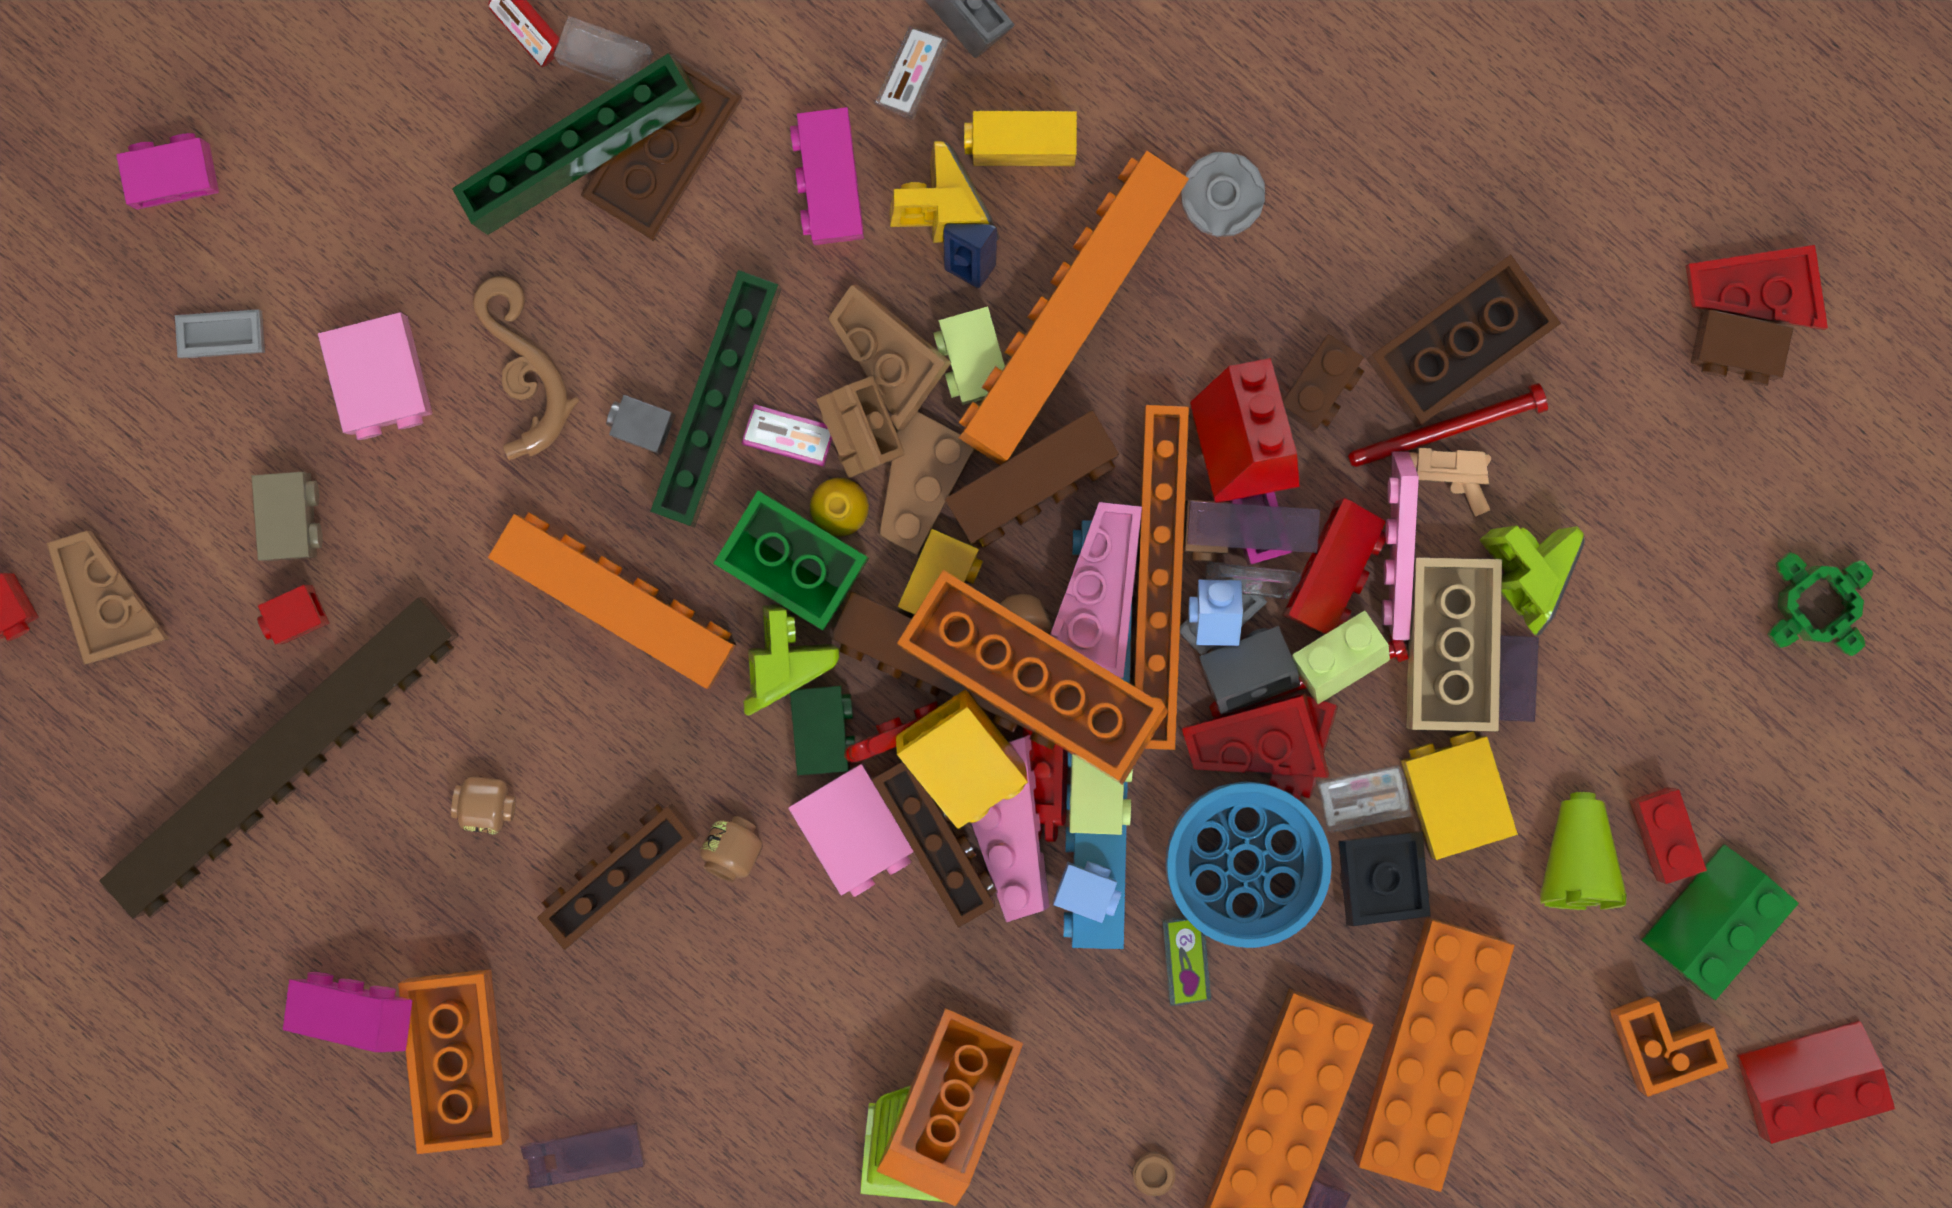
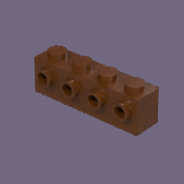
(936, 845)
(618, 876)

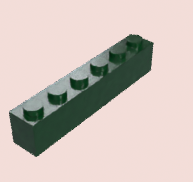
(577, 144)
(716, 398)

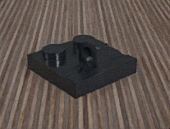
(1384, 878)

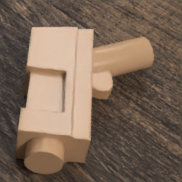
(1460, 468)

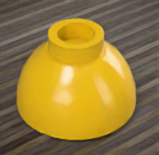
(839, 506)

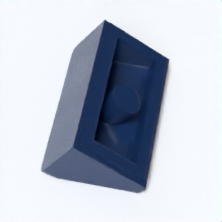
(970, 251)

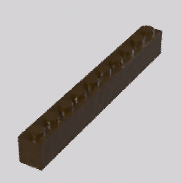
(279, 758)

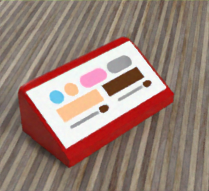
(527, 28)

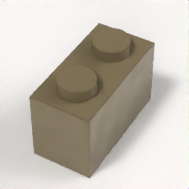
(286, 516)

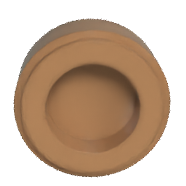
(1154, 1174)

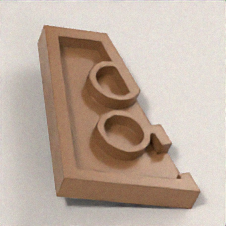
(100, 601)

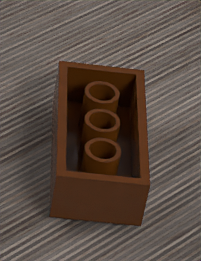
(1463, 341)
(1032, 478)

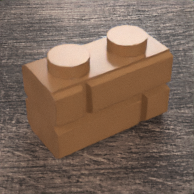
(860, 426)

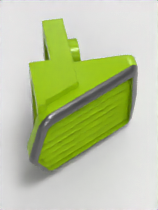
(1534, 571)

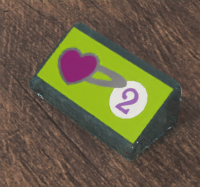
(1185, 962)

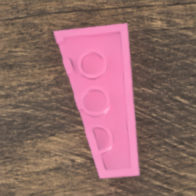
(1012, 847)

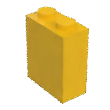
(1022, 138)
(962, 759)
(1458, 795)

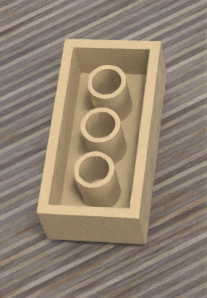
(1454, 645)

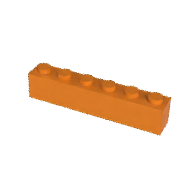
(613, 601)

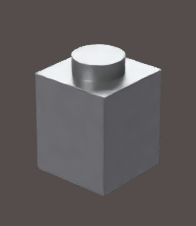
(640, 423)

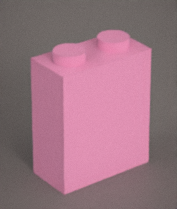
(375, 375)
(852, 831)

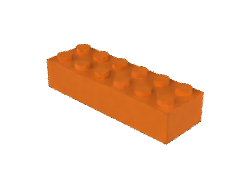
(1033, 677)
(1433, 1054)
(1291, 1106)

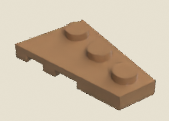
(889, 351)
(921, 480)

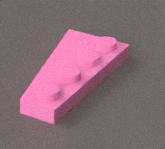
(1401, 537)
(1100, 592)

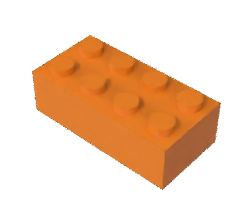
(454, 1062)
(950, 1107)

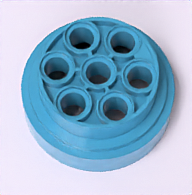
(1273, 915)

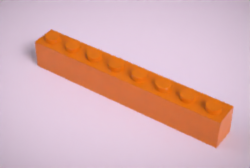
(1073, 307)
(1161, 562)

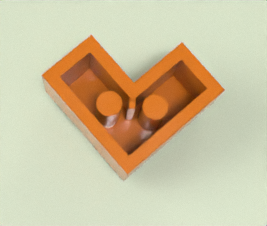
(1664, 1058)

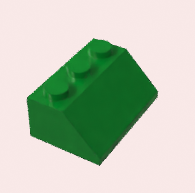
(791, 560)
(1719, 922)

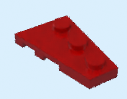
(1763, 286)
(1260, 739)

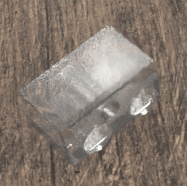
(600, 52)

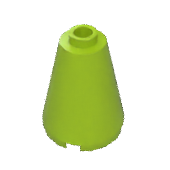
(1583, 858)

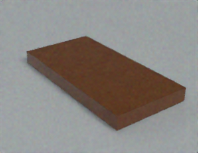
(652, 175)

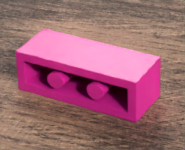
(828, 176)
(347, 1013)

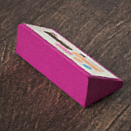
(788, 436)

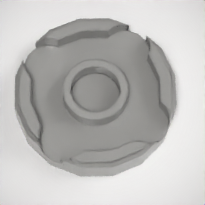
(1223, 194)

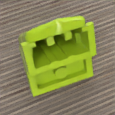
(782, 668)
(880, 1124)

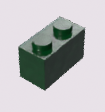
(821, 729)

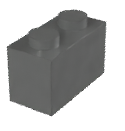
(1250, 671)

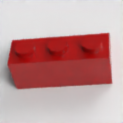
(1245, 433)
(1336, 568)
(1815, 1082)

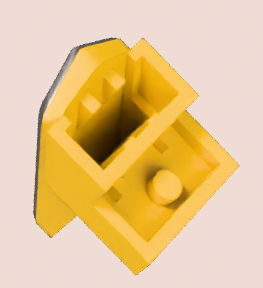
(948, 201)

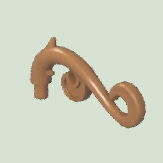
(558, 408)

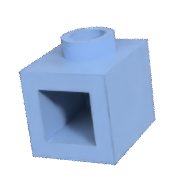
(1217, 612)
(1087, 891)

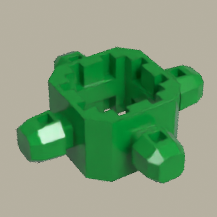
(1854, 576)

